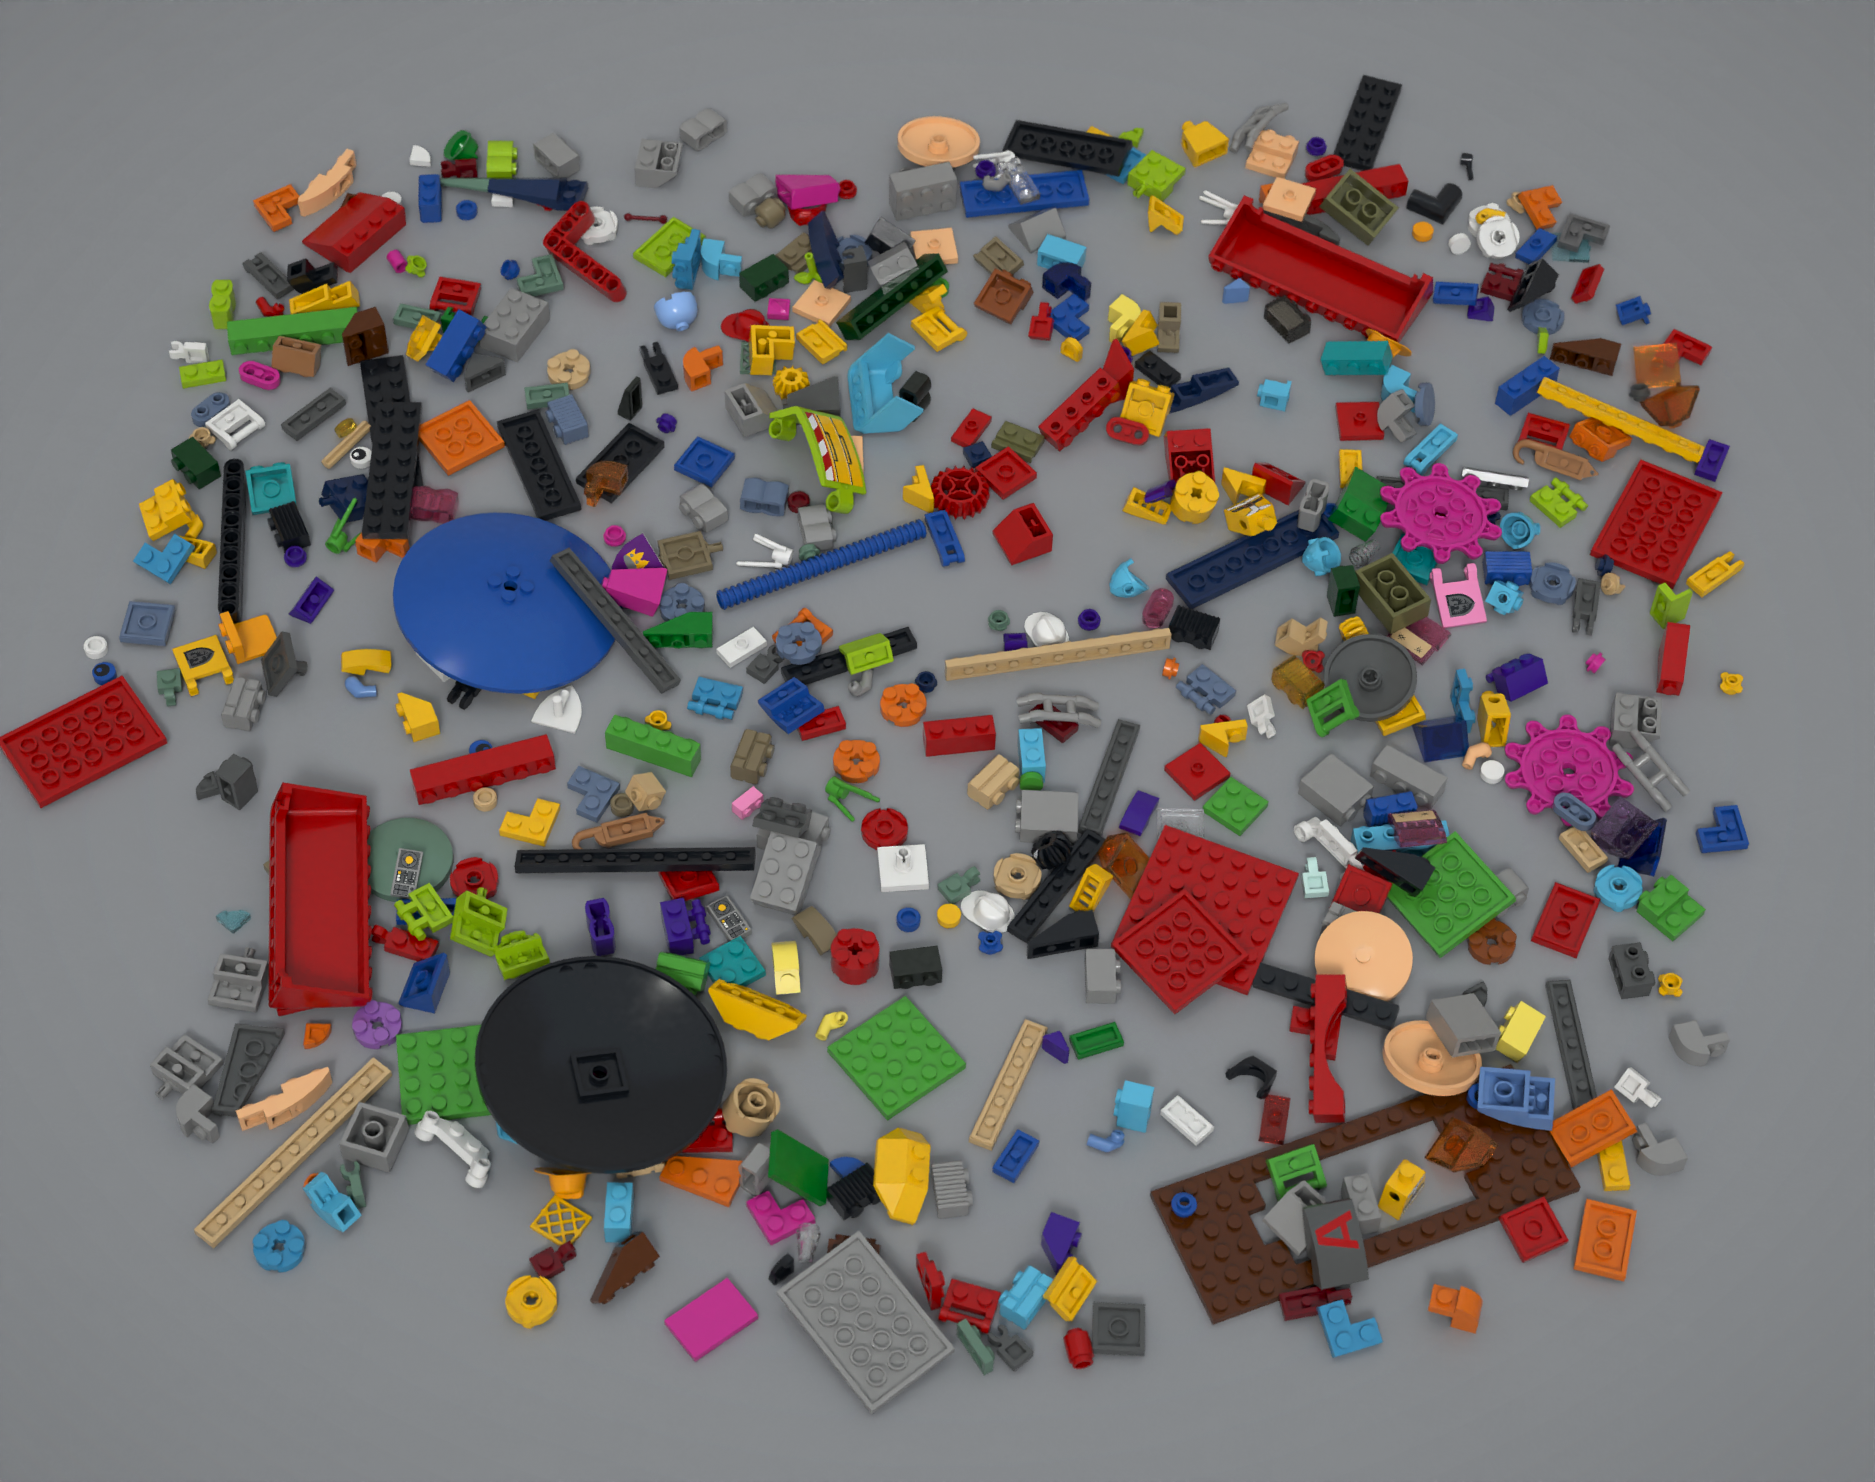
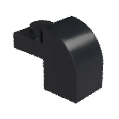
(305, 277)

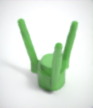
(338, 539)
(839, 789)

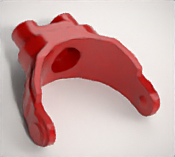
(804, 216)

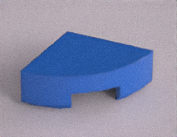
(845, 1165)

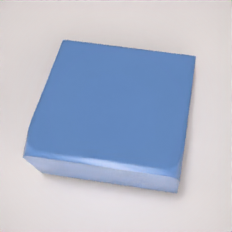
(1236, 292)

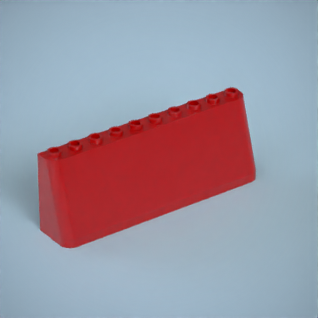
(1318, 274)
(319, 899)

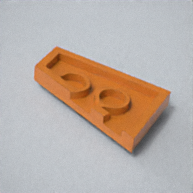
(704, 1177)

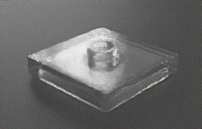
(1182, 819)

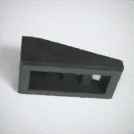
(631, 400)

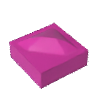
(778, 309)

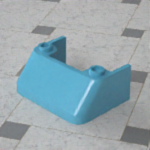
(871, 388)

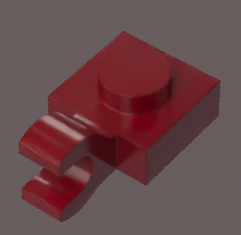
(462, 168)
(550, 1263)

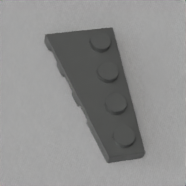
(244, 1064)

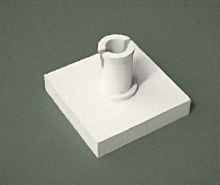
(903, 868)

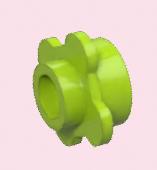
(416, 265)

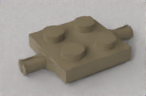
(687, 554)

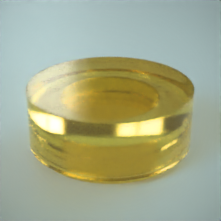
(345, 427)

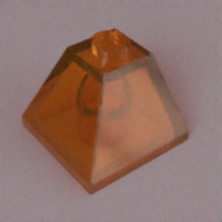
(1672, 405)
(1123, 860)
(1461, 1147)

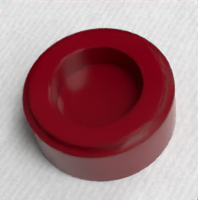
(797, 500)

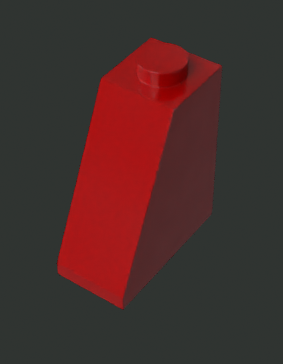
(1672, 658)

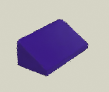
(311, 600)

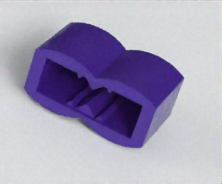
(600, 927)

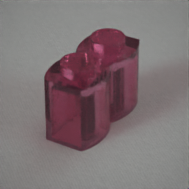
(434, 504)

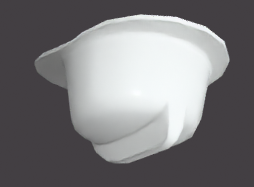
(1045, 629)
(987, 910)

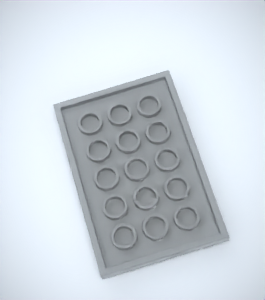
(865, 1322)

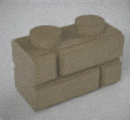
(751, 756)

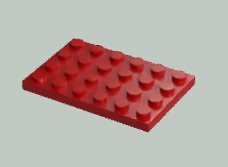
(1656, 523)
(81, 741)

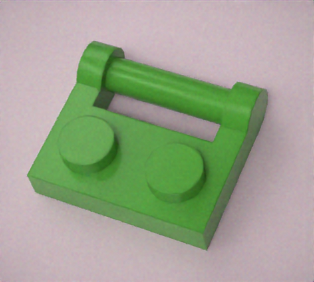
(1327, 702)
(1293, 1165)

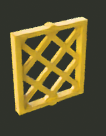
(570, 1208)

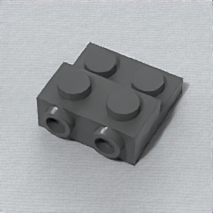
(783, 817)

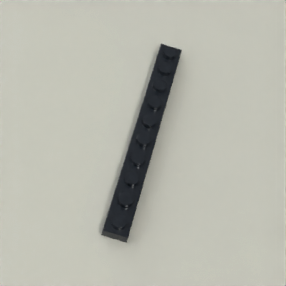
(635, 860)

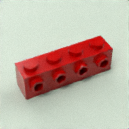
(1080, 409)

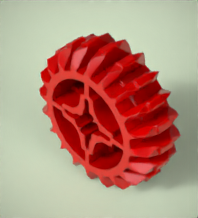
(960, 484)

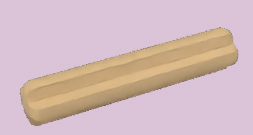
(346, 444)

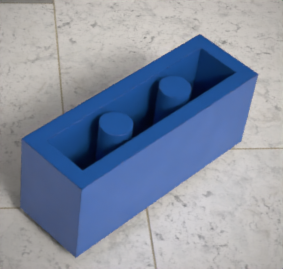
(456, 345)
(1524, 386)

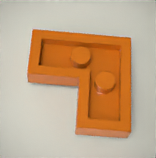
(274, 205)
(1538, 205)

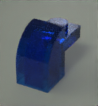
(1065, 278)

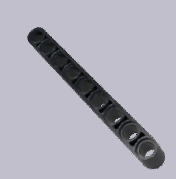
(232, 540)

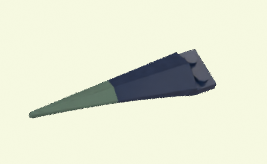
(548, 192)

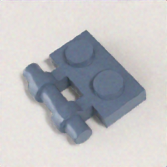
(1210, 686)

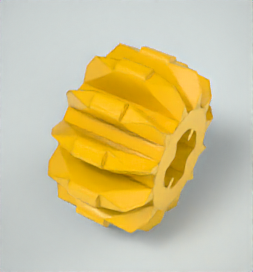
(789, 381)
(1352, 627)

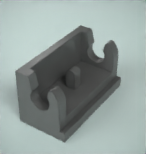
(855, 270)

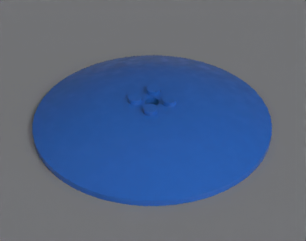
(493, 638)

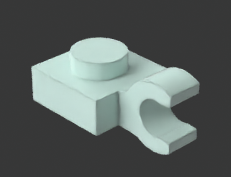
(1314, 882)

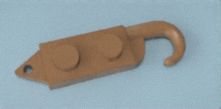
(1556, 459)
(620, 831)

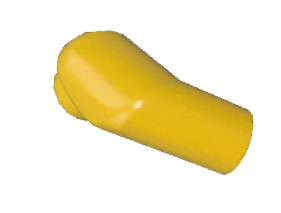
(1487, 213)
(195, 526)

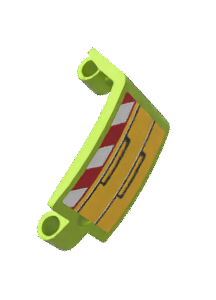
(831, 451)

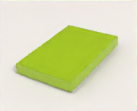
(658, 249)

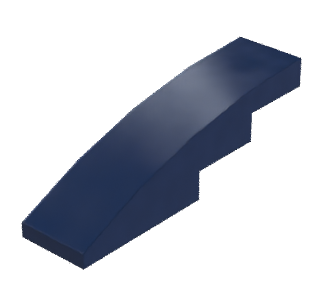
(824, 250)
(1202, 388)

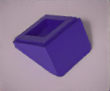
(1483, 310)
(1014, 641)
(1056, 1046)

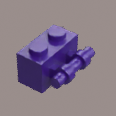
(1519, 676)
(677, 925)

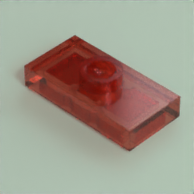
(1274, 1119)

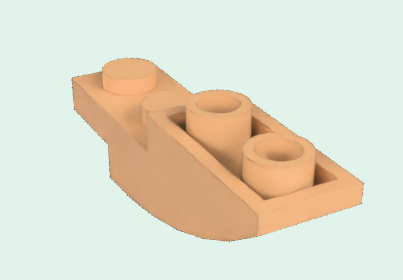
(328, 188)
(295, 1098)

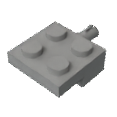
(239, 981)
(183, 1066)

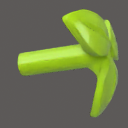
(807, 277)

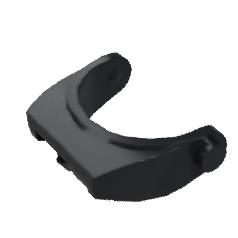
(1257, 1068)

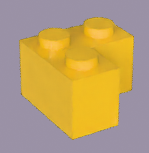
(769, 344)

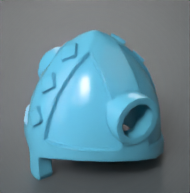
(1518, 529)
(1321, 556)
(1125, 583)

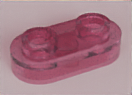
(1156, 609)

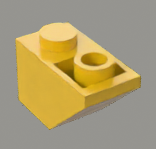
(418, 716)

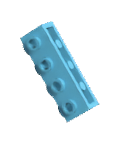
(1383, 839)

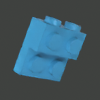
(687, 261)

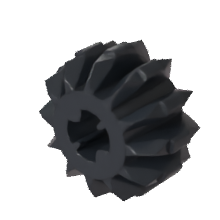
(1051, 850)

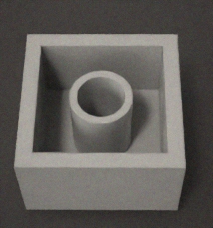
(374, 1137)

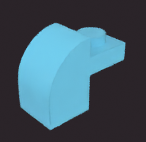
(716, 262)
(1396, 380)
(329, 1204)

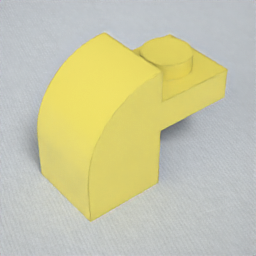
(1122, 314)
(786, 967)

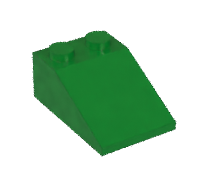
(1359, 505)

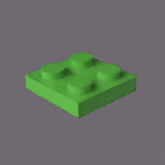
(1235, 806)

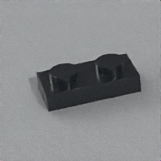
(1157, 370)

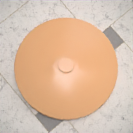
(938, 141)
(1368, 951)
(1423, 1063)

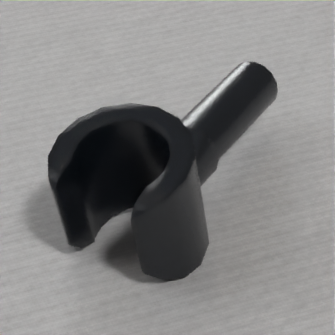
(1466, 160)

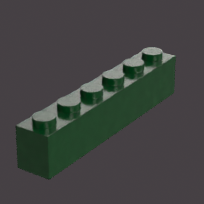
(891, 297)

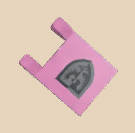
(1459, 601)

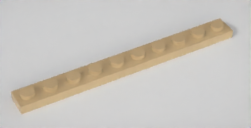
(1057, 654)
(292, 1153)

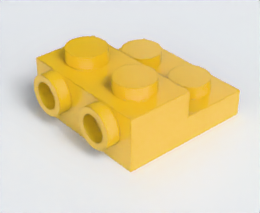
(1148, 405)
(165, 510)

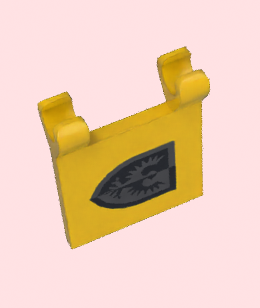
(202, 660)

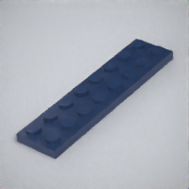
(1244, 560)

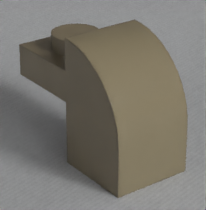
(1169, 327)

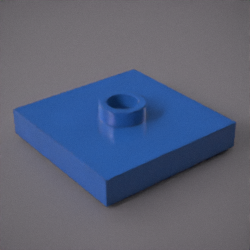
(704, 461)

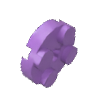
(376, 1012)

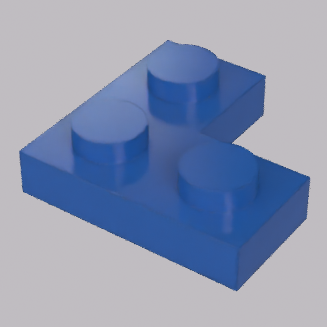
(1067, 315)
(1727, 835)

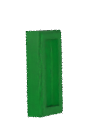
(1096, 1040)

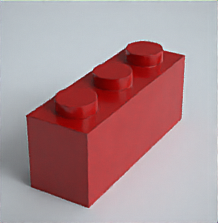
(959, 735)

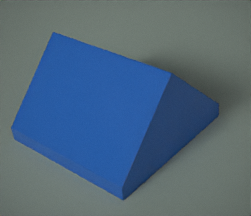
(426, 984)

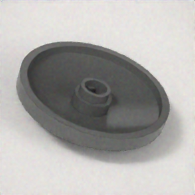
(1377, 674)

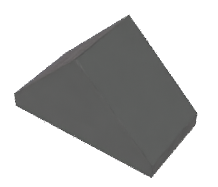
(483, 370)

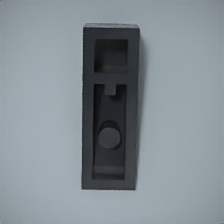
(1536, 281)
(1400, 868)
(1069, 934)

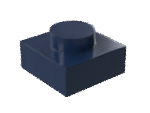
(976, 454)

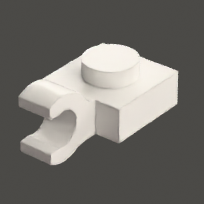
(192, 351)
(1260, 714)
(1635, 1087)

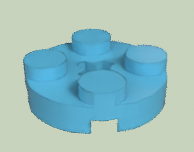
(1614, 898)

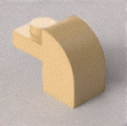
(1296, 638)

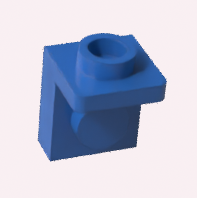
(1633, 310)

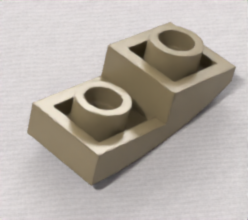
(816, 927)

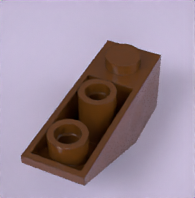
(1590, 354)
(626, 1261)

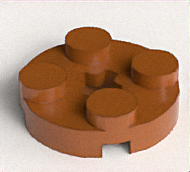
(1492, 953)

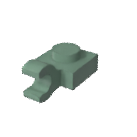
(168, 684)
(957, 887)
(354, 1190)

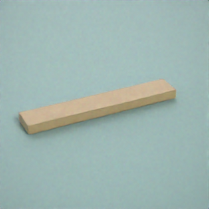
(1008, 1085)

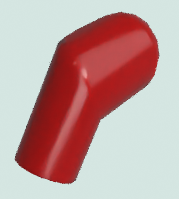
(267, 310)

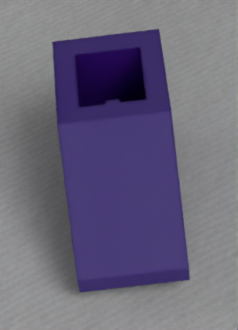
(1059, 1239)

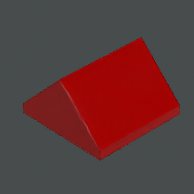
(1279, 483)

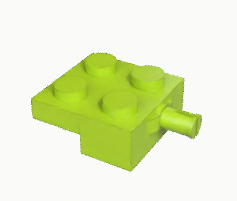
(1155, 176)
(477, 921)

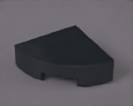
(782, 1269)

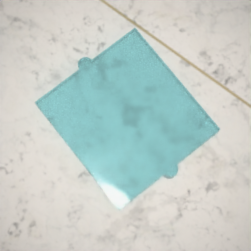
(1561, 254)

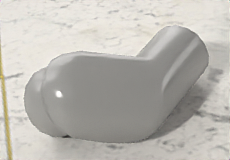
(991, 184)

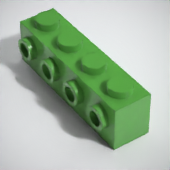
(653, 745)

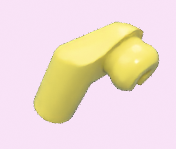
(831, 1022)

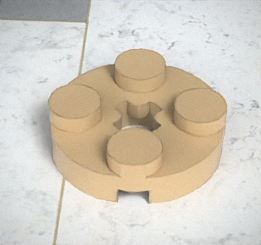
(569, 360)
(1017, 888)

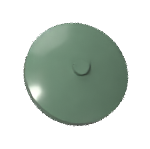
(411, 835)

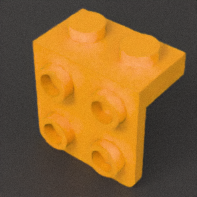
(247, 638)

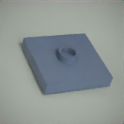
(147, 623)

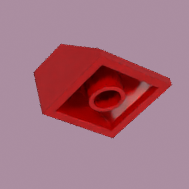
(1119, 367)

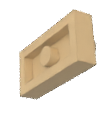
(1583, 849)

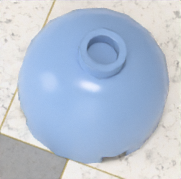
(678, 311)

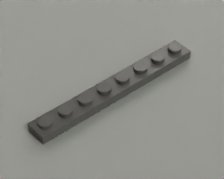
(615, 620)

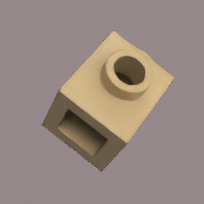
(645, 791)

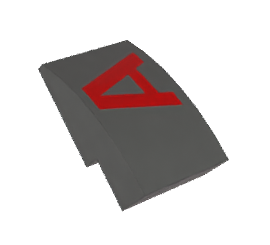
(1334, 1244)

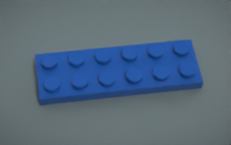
(1055, 189)

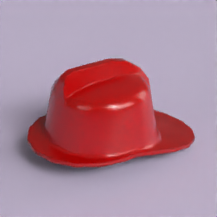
(739, 324)

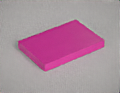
(711, 1319)

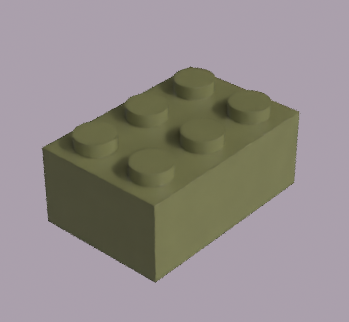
(1359, 207)
(1392, 593)

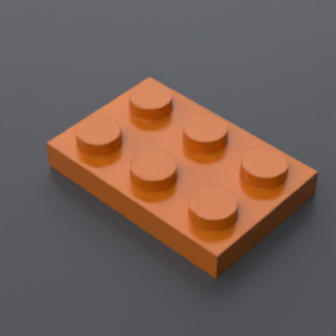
(1592, 1128)
(1605, 1240)

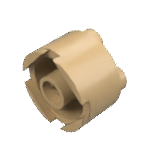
(750, 1108)

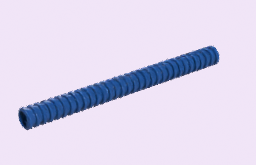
(820, 564)

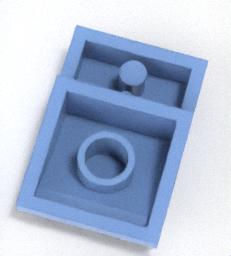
(1516, 1097)

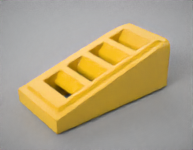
(1138, 510)
(208, 552)
(1097, 877)

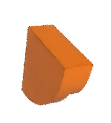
(316, 1034)

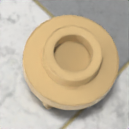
(1610, 584)

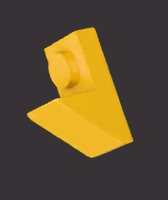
(1164, 215)
(929, 298)
(1141, 334)
(1241, 483)
(920, 492)
(1219, 734)

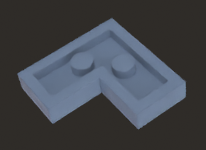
(597, 792)

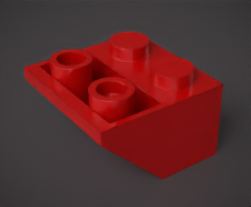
(1024, 534)

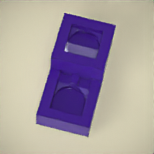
(1160, 492)
(1139, 813)

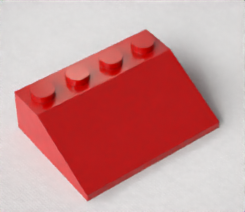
(357, 230)

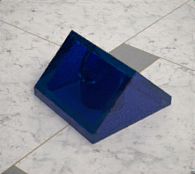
(1442, 738)
(1648, 855)

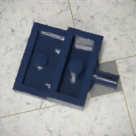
(341, 491)

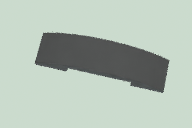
(1311, 226)

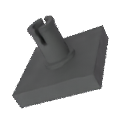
(280, 664)

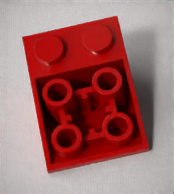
(1188, 452)

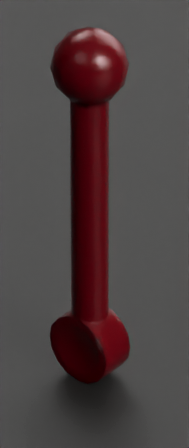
(662, 219)

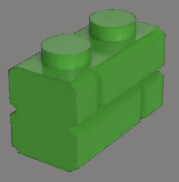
(687, 971)

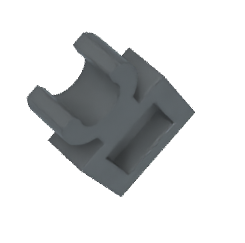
(763, 666)
(1011, 1350)

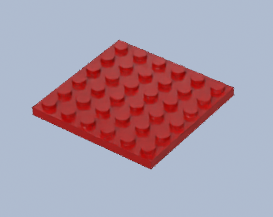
(1233, 887)

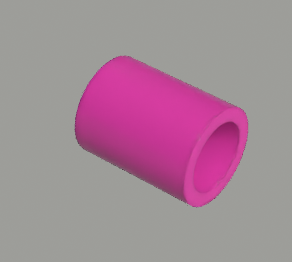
(397, 261)

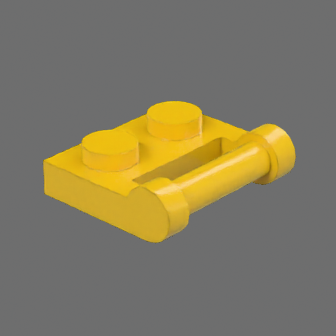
(934, 332)

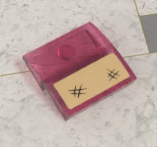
(1421, 638)
(1417, 828)

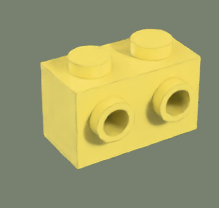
(1519, 1030)

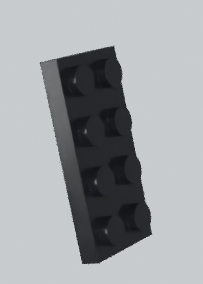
(629, 447)

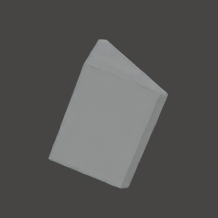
(1035, 227)

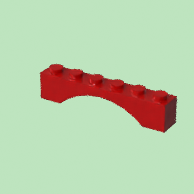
(1330, 1001)

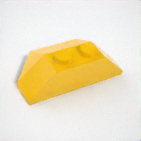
(754, 1011)
(902, 1173)

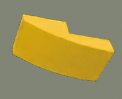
(371, 659)

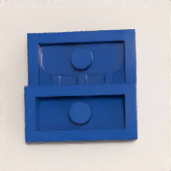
(791, 705)

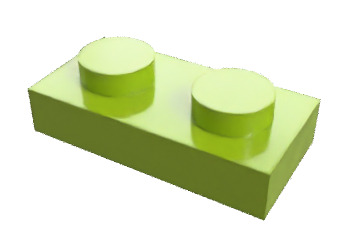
(202, 373)

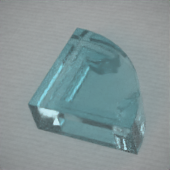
(233, 920)

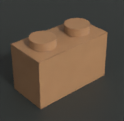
(296, 356)

